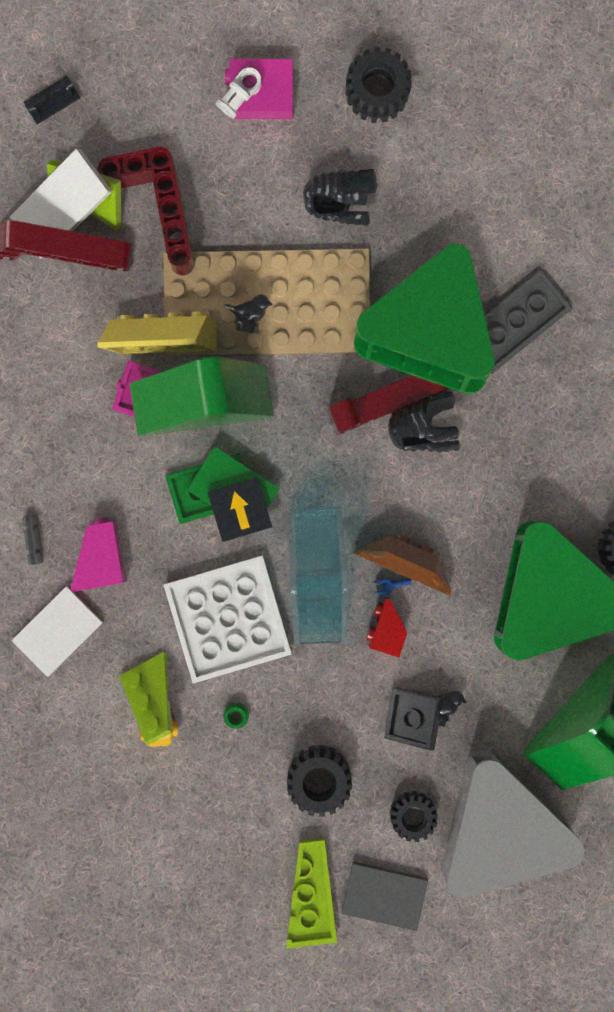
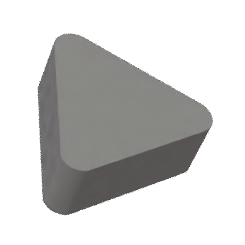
(503, 832)

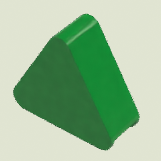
(432, 325)
(201, 396)
(550, 595)
(580, 737)

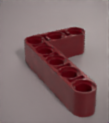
(165, 199)
(62, 245)
(379, 403)

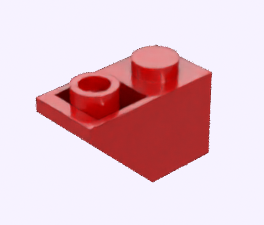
(389, 632)

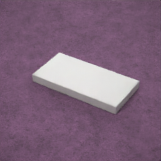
(65, 195)

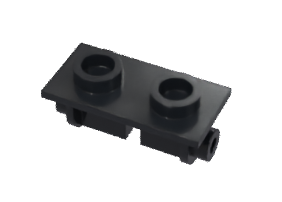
(52, 100)

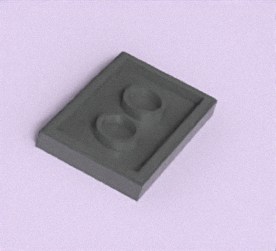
(384, 896)

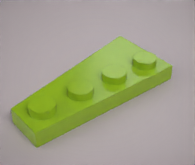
(311, 905)

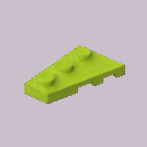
(110, 209)
(148, 697)

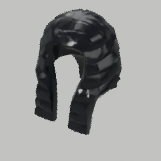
(334, 192)
(412, 427)

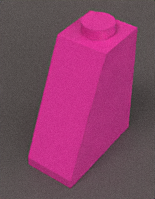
(100, 557)

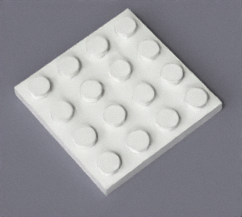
(227, 619)

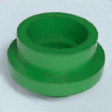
(236, 724)

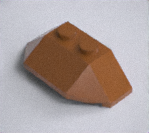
(407, 560)

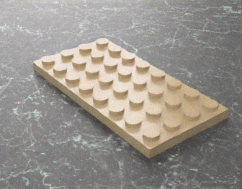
(311, 294)

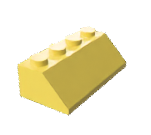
(160, 335)

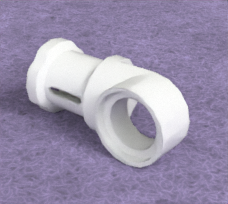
(238, 93)

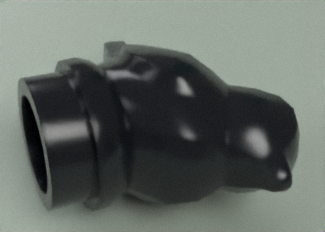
(249, 313)
(449, 705)

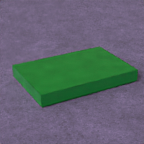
(222, 471)
(187, 505)

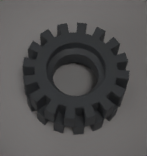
(413, 831)

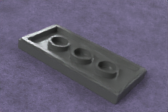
(524, 316)

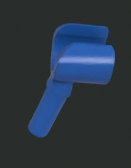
(389, 585)

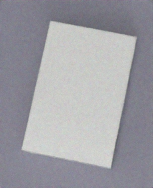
(57, 631)

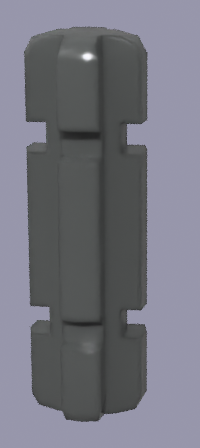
(32, 539)

